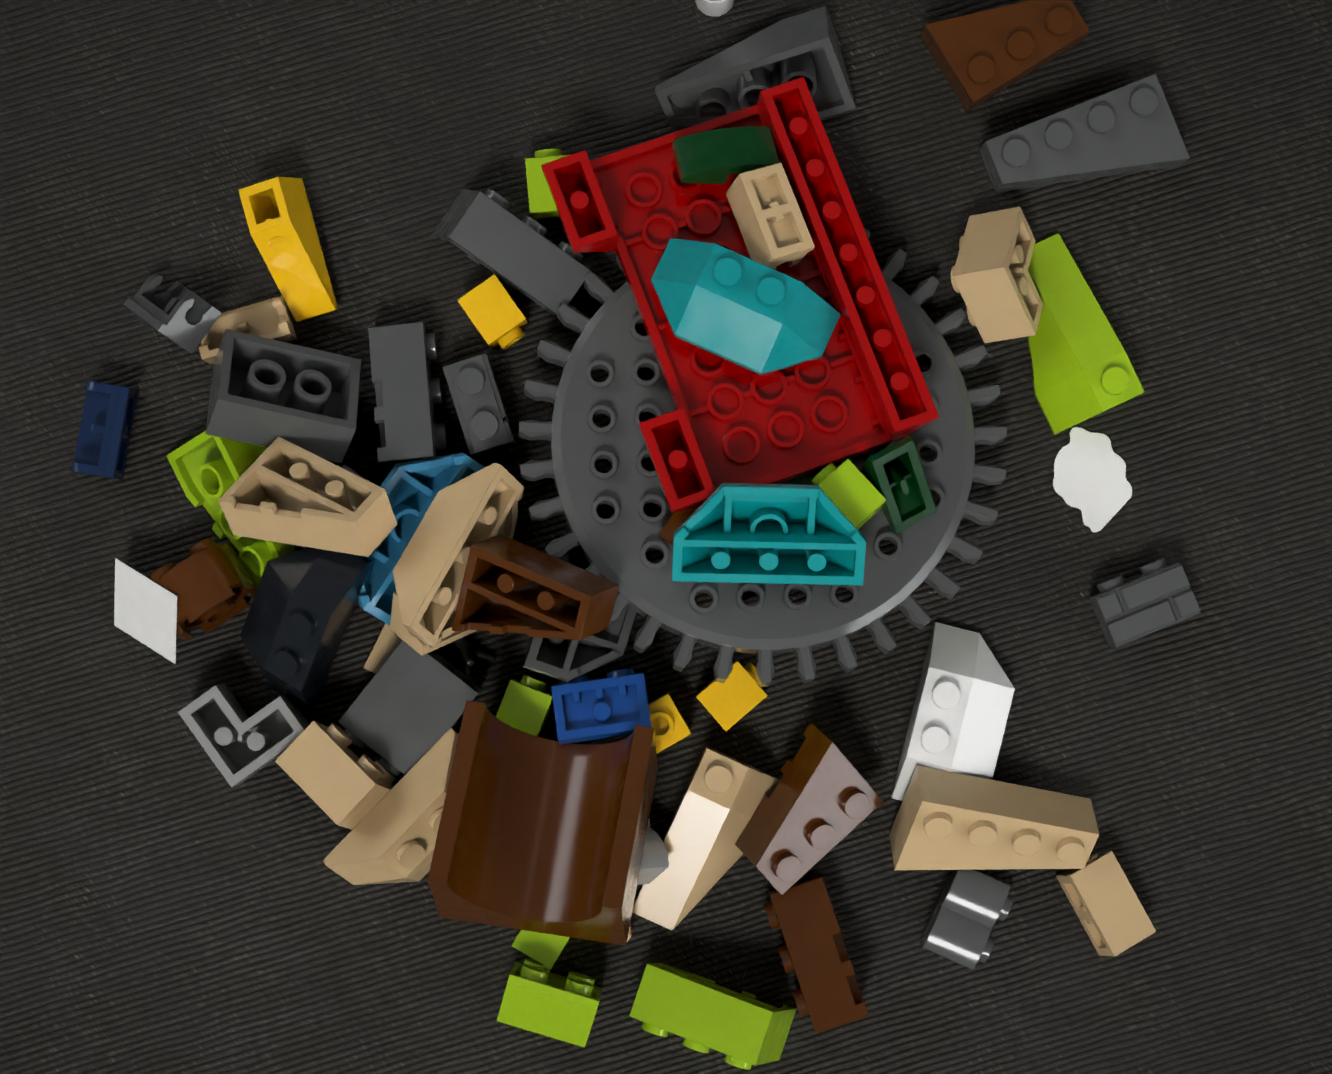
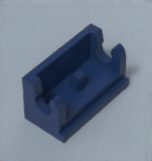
(105, 430)

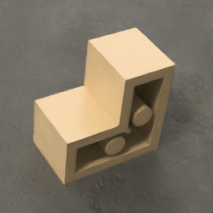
(995, 275)
(334, 775)

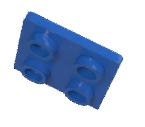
(601, 706)

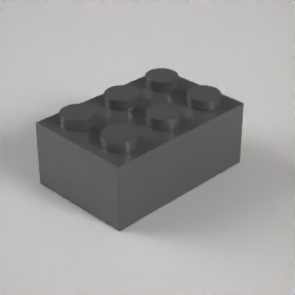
(283, 391)

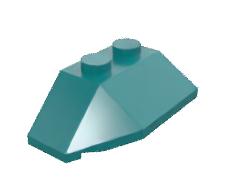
(740, 307)
(769, 538)

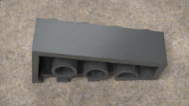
(1101, 137)

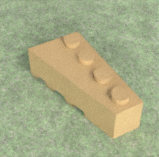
(989, 825)

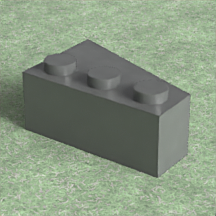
(513, 248)
(406, 393)

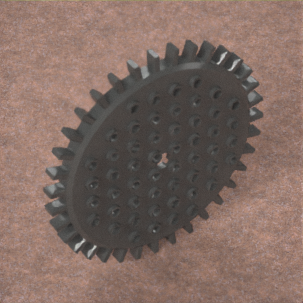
(775, 624)

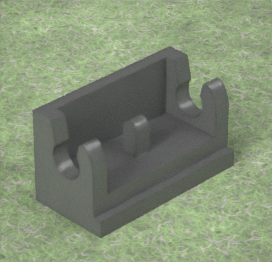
(177, 315)

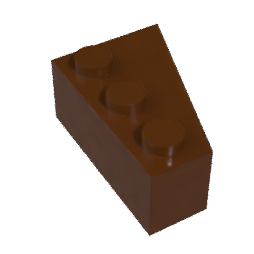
(1001, 45)
(530, 593)

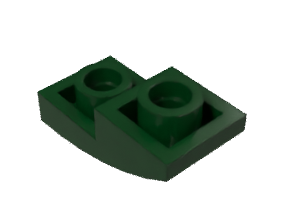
(717, 153)

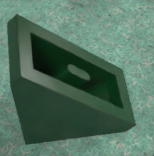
(901, 480)

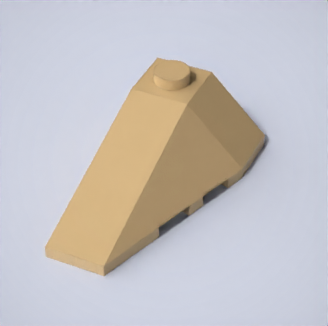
(703, 835)

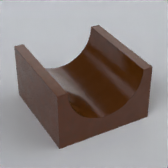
(543, 830)

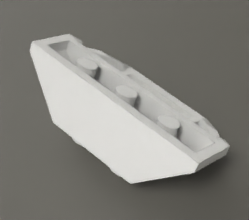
(956, 709)

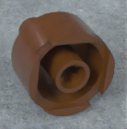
(207, 586)

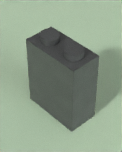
(408, 707)

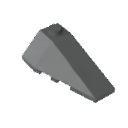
(778, 54)

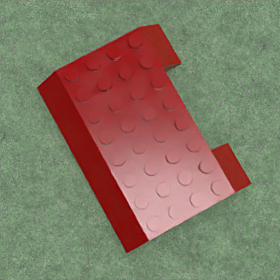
(727, 418)

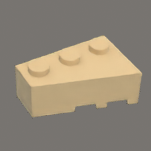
(307, 503)

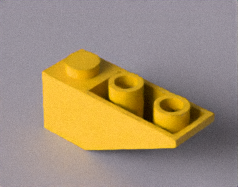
(289, 244)

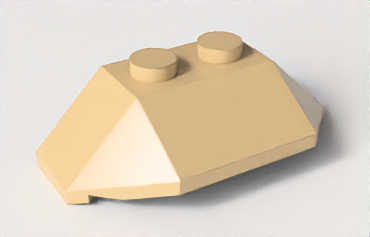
(436, 557)
(401, 831)

